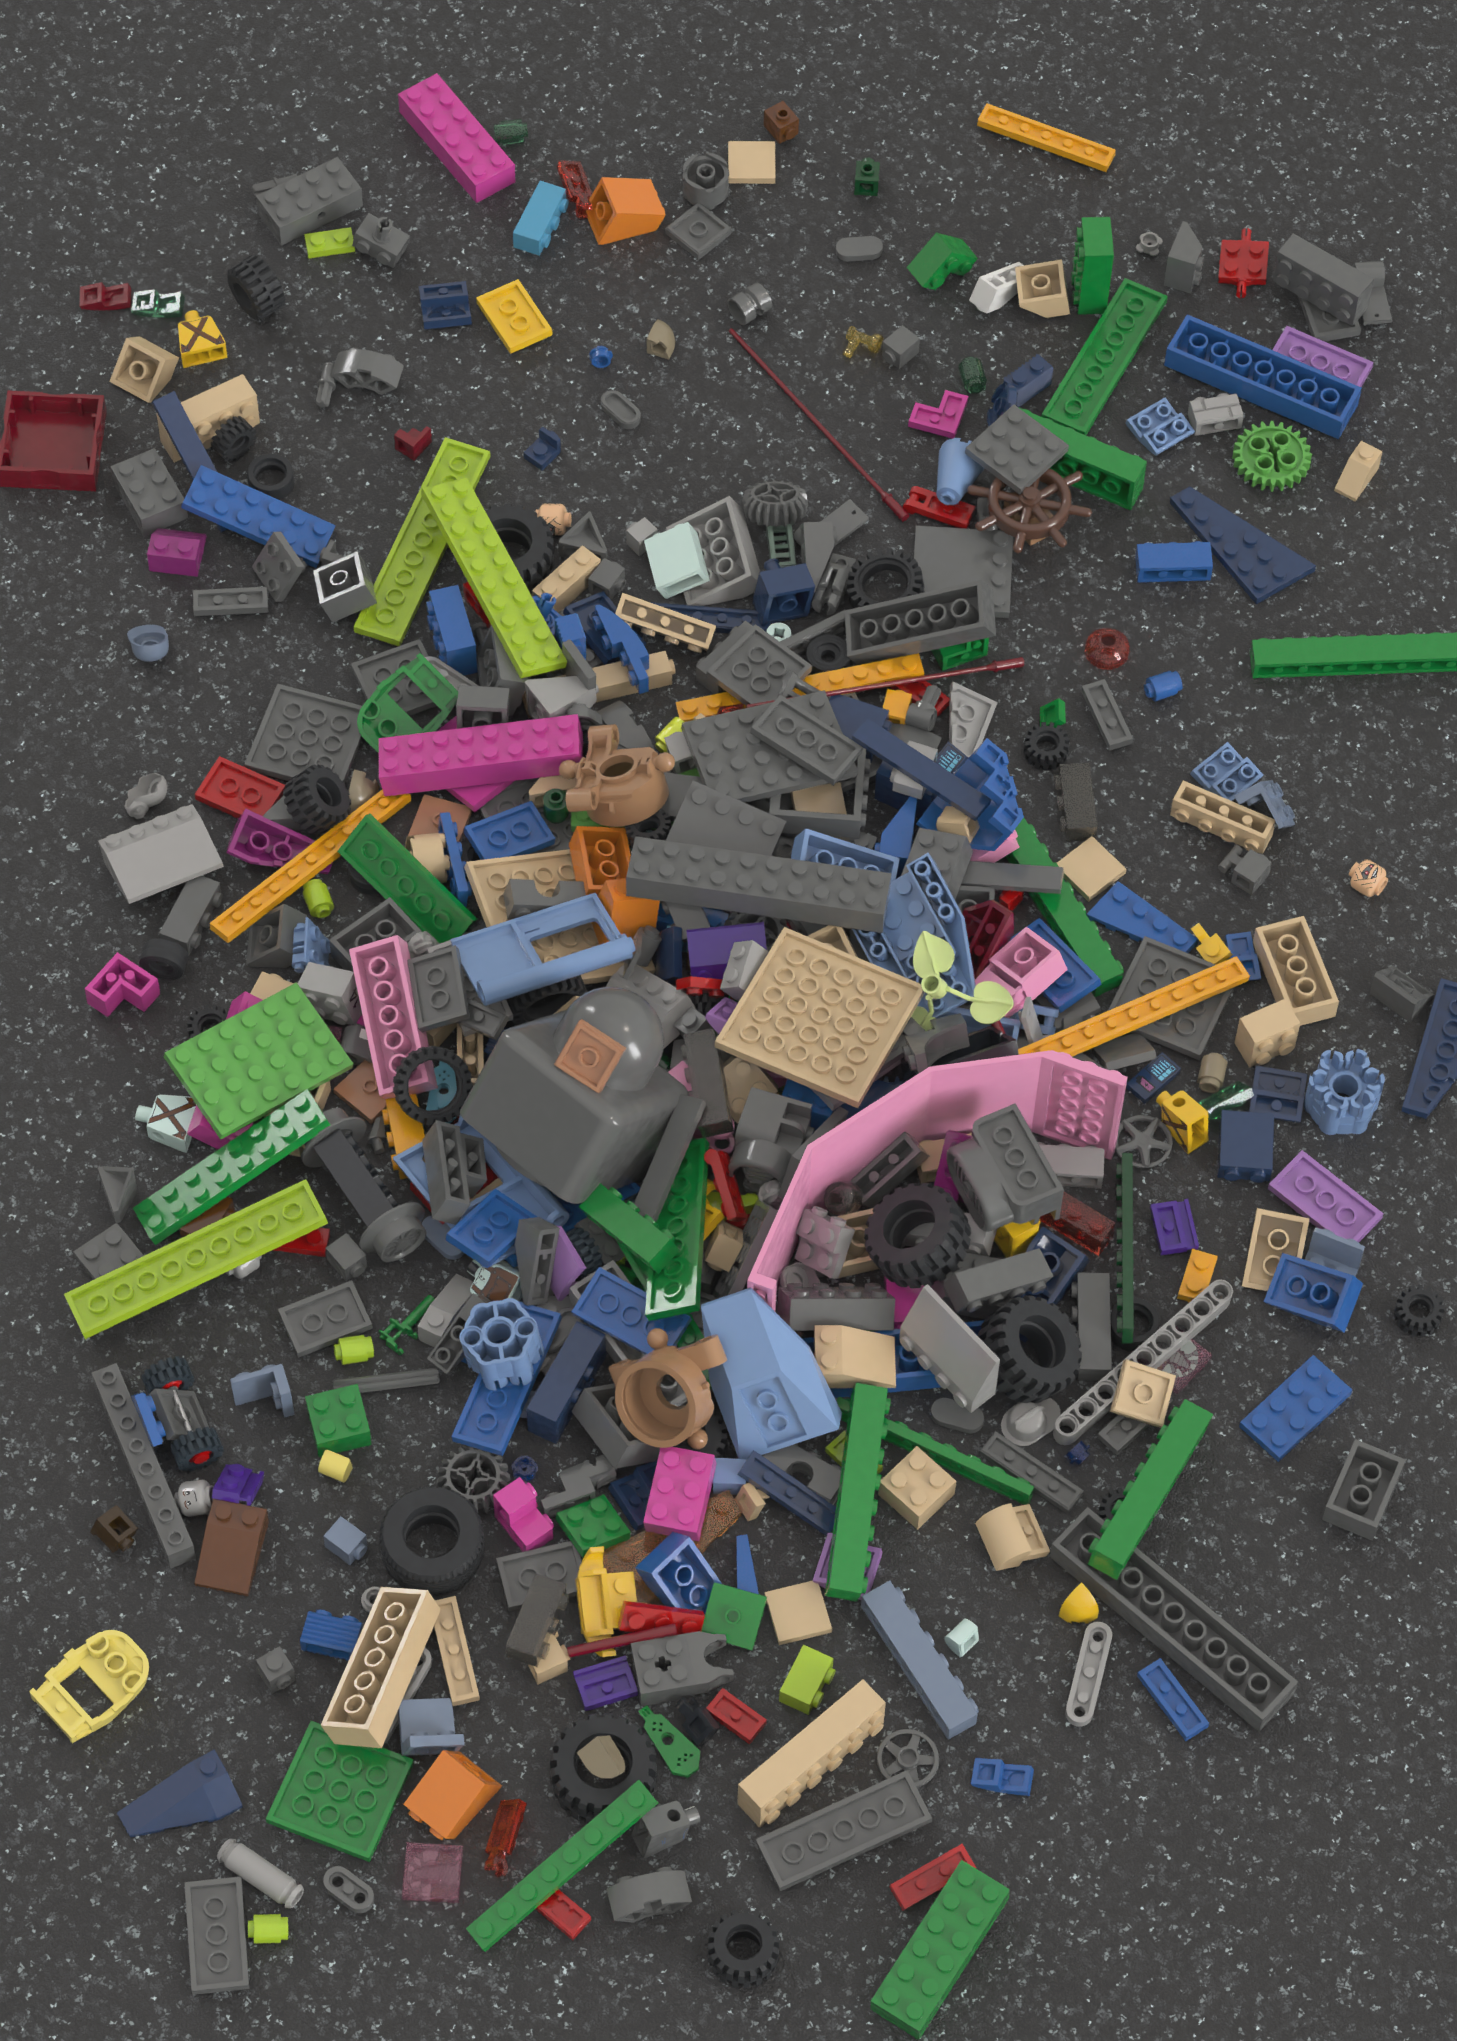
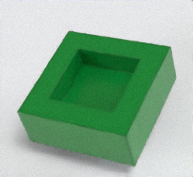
(1053, 712)

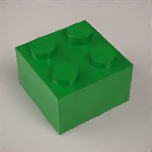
(338, 1420)

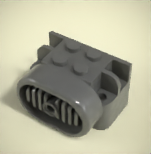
(767, 1137)
(1004, 1172)

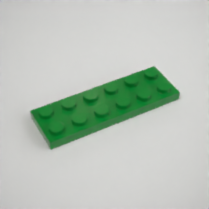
(405, 880)

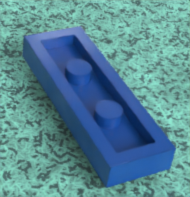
(1173, 1699)

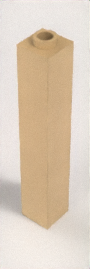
(614, 680)

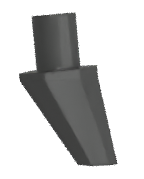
(377, 1135)

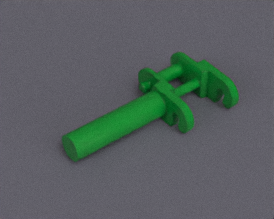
(406, 1326)

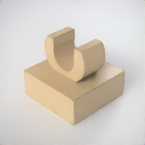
(750, 1501)

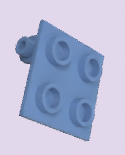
(309, 946)

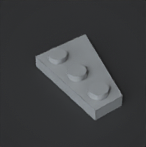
(968, 718)

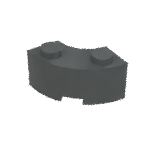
(367, 370)
(622, 716)
(649, 1895)

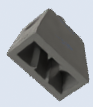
(663, 1827)

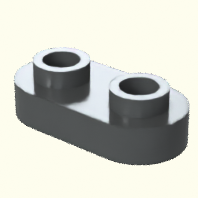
(586, 715)
(349, 1890)

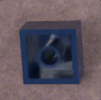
(783, 592)

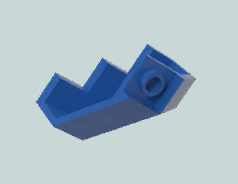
(988, 774)

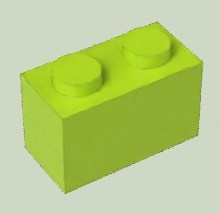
(806, 1679)

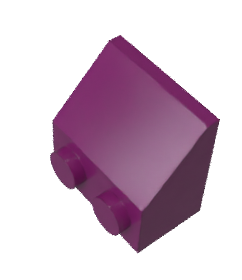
(176, 552)

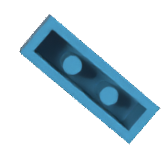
(540, 218)

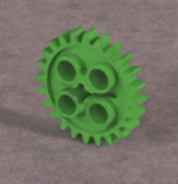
(1259, 463)

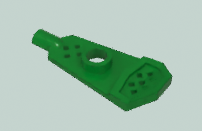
(675, 1751)

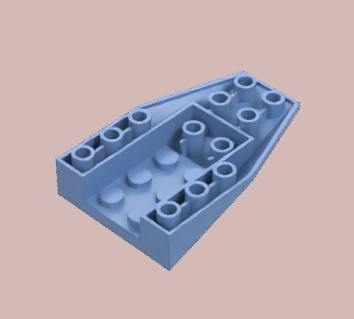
(919, 904)
(771, 1381)

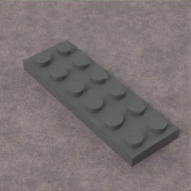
(843, 1830)

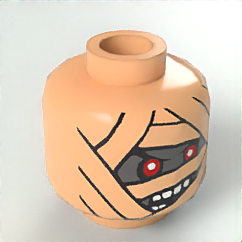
(556, 517)
(1368, 878)

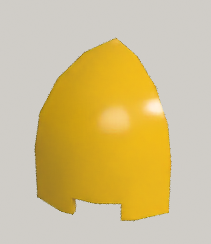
(1079, 1606)

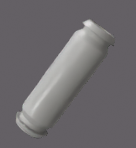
(260, 1873)

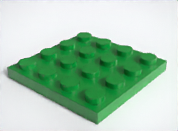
(339, 1793)

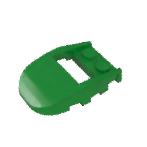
(385, 718)

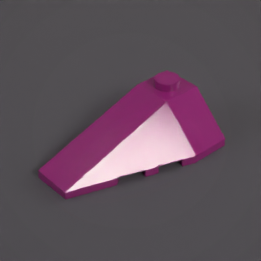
(266, 842)

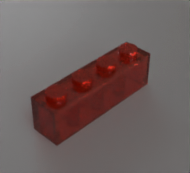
(1082, 1224)

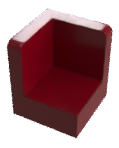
(413, 442)

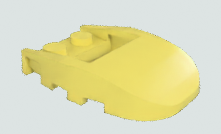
(112, 1664)

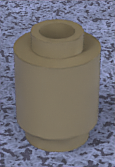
(1212, 1072)

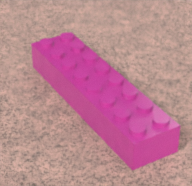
(478, 754)

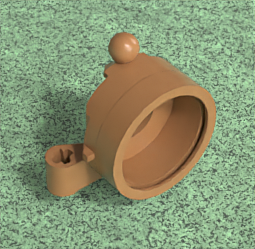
(617, 784)
(640, 1394)

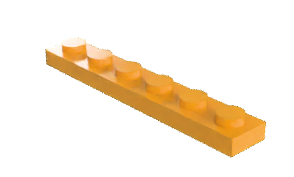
(1046, 137)

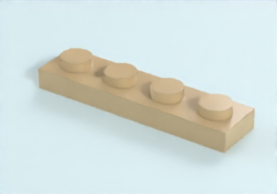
(455, 1653)

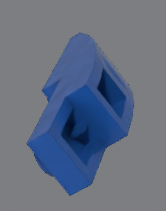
(625, 643)

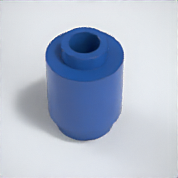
(1163, 685)

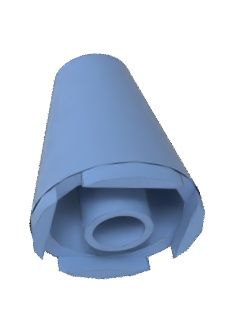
(955, 471)

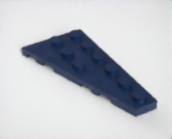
(1248, 554)
(1437, 1056)

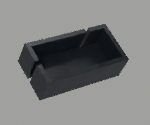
(984, 1044)

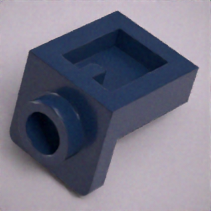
(544, 449)

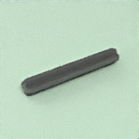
(391, 1380)

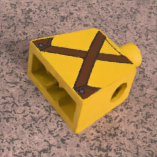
(200, 340)
(1184, 1119)

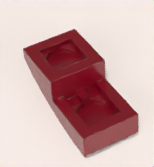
(105, 298)

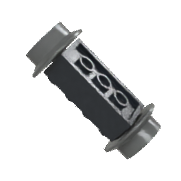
(392, 1227)

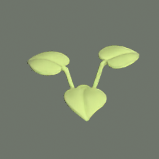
(936, 956)

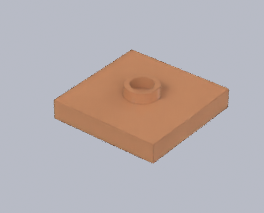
(428, 815)
(590, 1056)
(361, 1092)

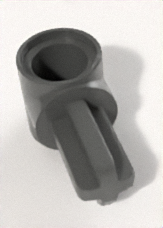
(923, 712)

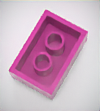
(680, 1492)

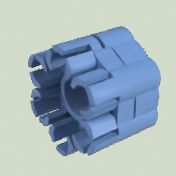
(1346, 1076)
(508, 1359)

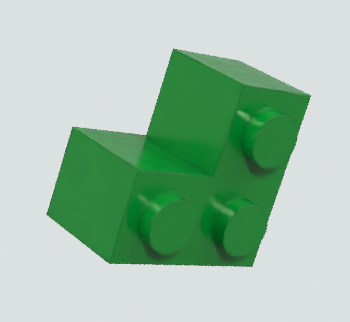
(940, 258)
(961, 653)

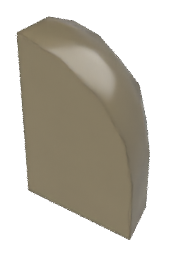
(661, 340)
(361, 789)
(602, 1757)

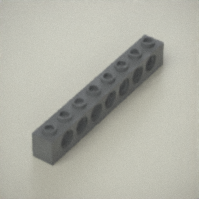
(143, 1465)

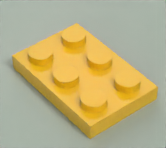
(514, 316)

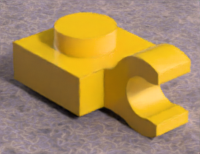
(1212, 947)

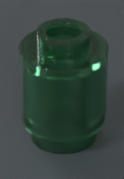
(510, 131)
(972, 375)

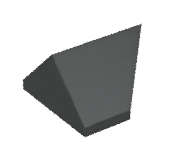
(583, 533)
(119, 1187)

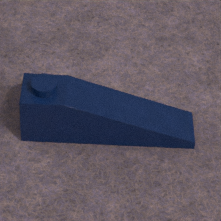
(1063, 1262)
(188, 1796)

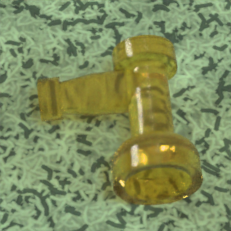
(855, 337)

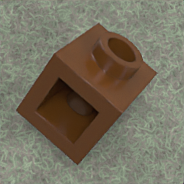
(781, 122)

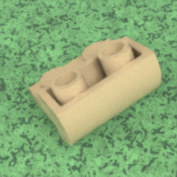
(1012, 1536)

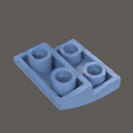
(1159, 426)
(1226, 773)

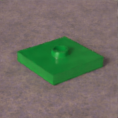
(734, 1614)

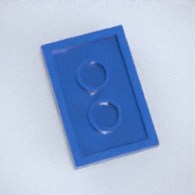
(510, 833)
(488, 1228)

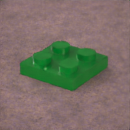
(593, 1525)

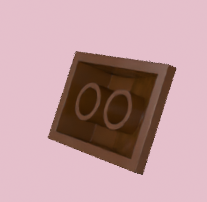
(231, 1547)

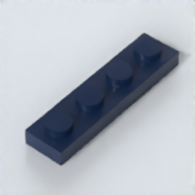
(788, 1492)

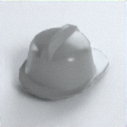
(1029, 1421)

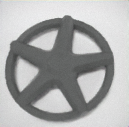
(1143, 1140)
(908, 1756)

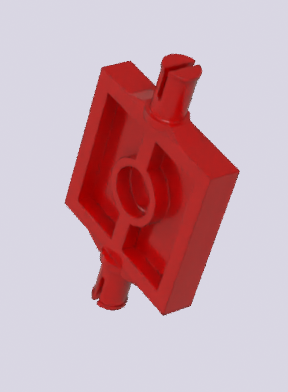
(1243, 262)

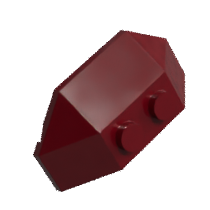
(988, 931)

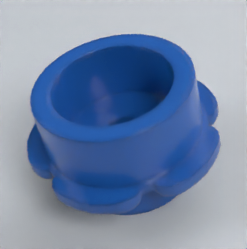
(600, 356)

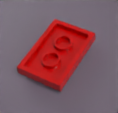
(234, 788)

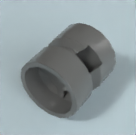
(749, 304)

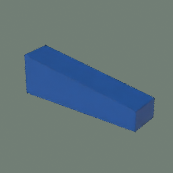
(745, 1571)

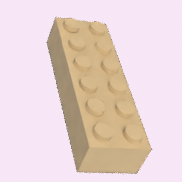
(380, 1667)
(811, 1754)

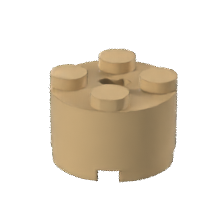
(430, 853)

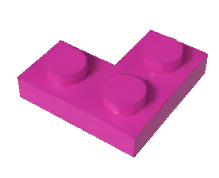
(940, 421)

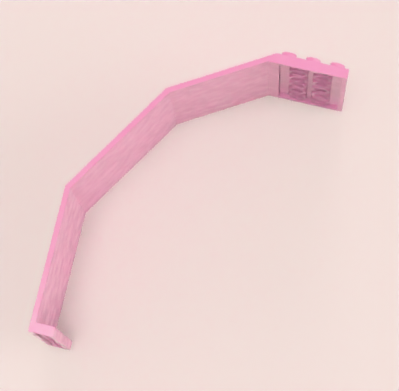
(1052, 1090)

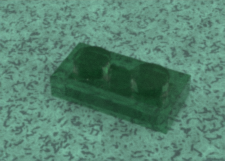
(1227, 1098)

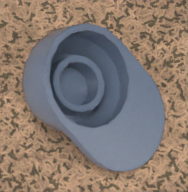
(149, 642)

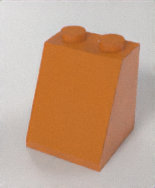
(624, 209)
(625, 911)
(451, 1794)

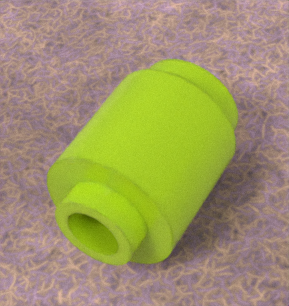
(317, 898)
(354, 1349)
(268, 1928)

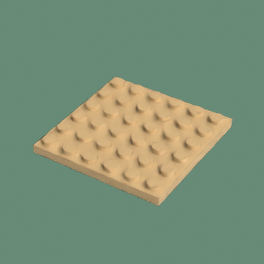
(488, 884)
(820, 1017)

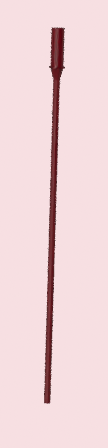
(887, 498)
(994, 666)

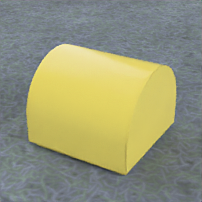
(335, 1466)

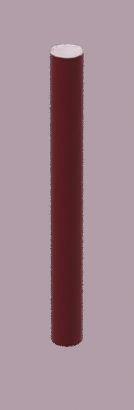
(621, 1640)

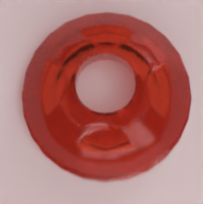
(1107, 656)

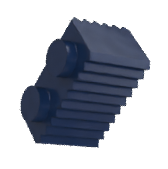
(1030, 378)

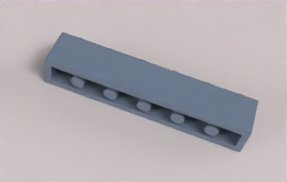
(919, 1659)

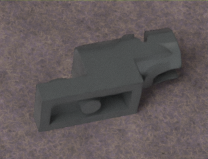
(833, 583)
(578, 1485)

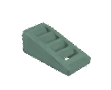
(790, 544)

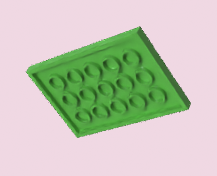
(258, 1060)

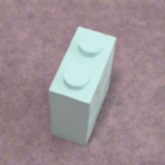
(676, 560)

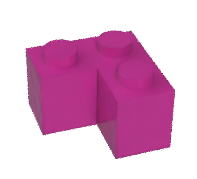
(120, 981)
(518, 1514)

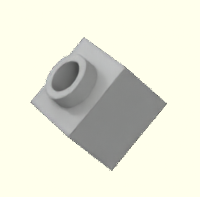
(637, 533)

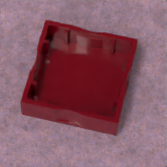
(52, 440)

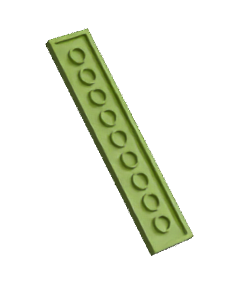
(417, 549)
(494, 578)
(195, 1259)

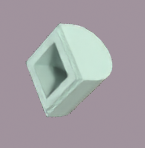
(962, 1637)

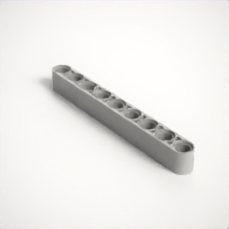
(1148, 1351)

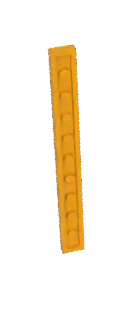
(854, 676)
(301, 868)
(1143, 1010)

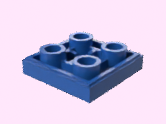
(145, 1407)

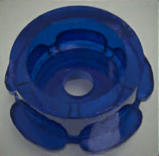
(1078, 1453)
(520, 1463)

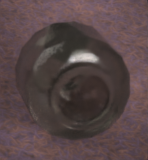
(843, 1198)

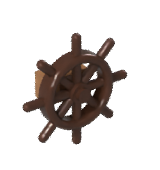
(1028, 514)

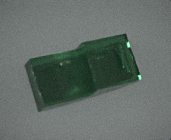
(151, 304)

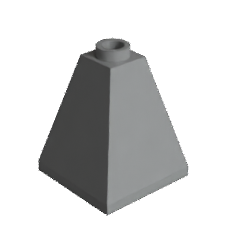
(555, 695)

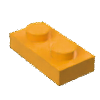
(1197, 1274)

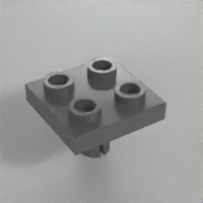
(278, 566)

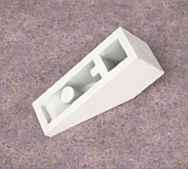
(995, 289)

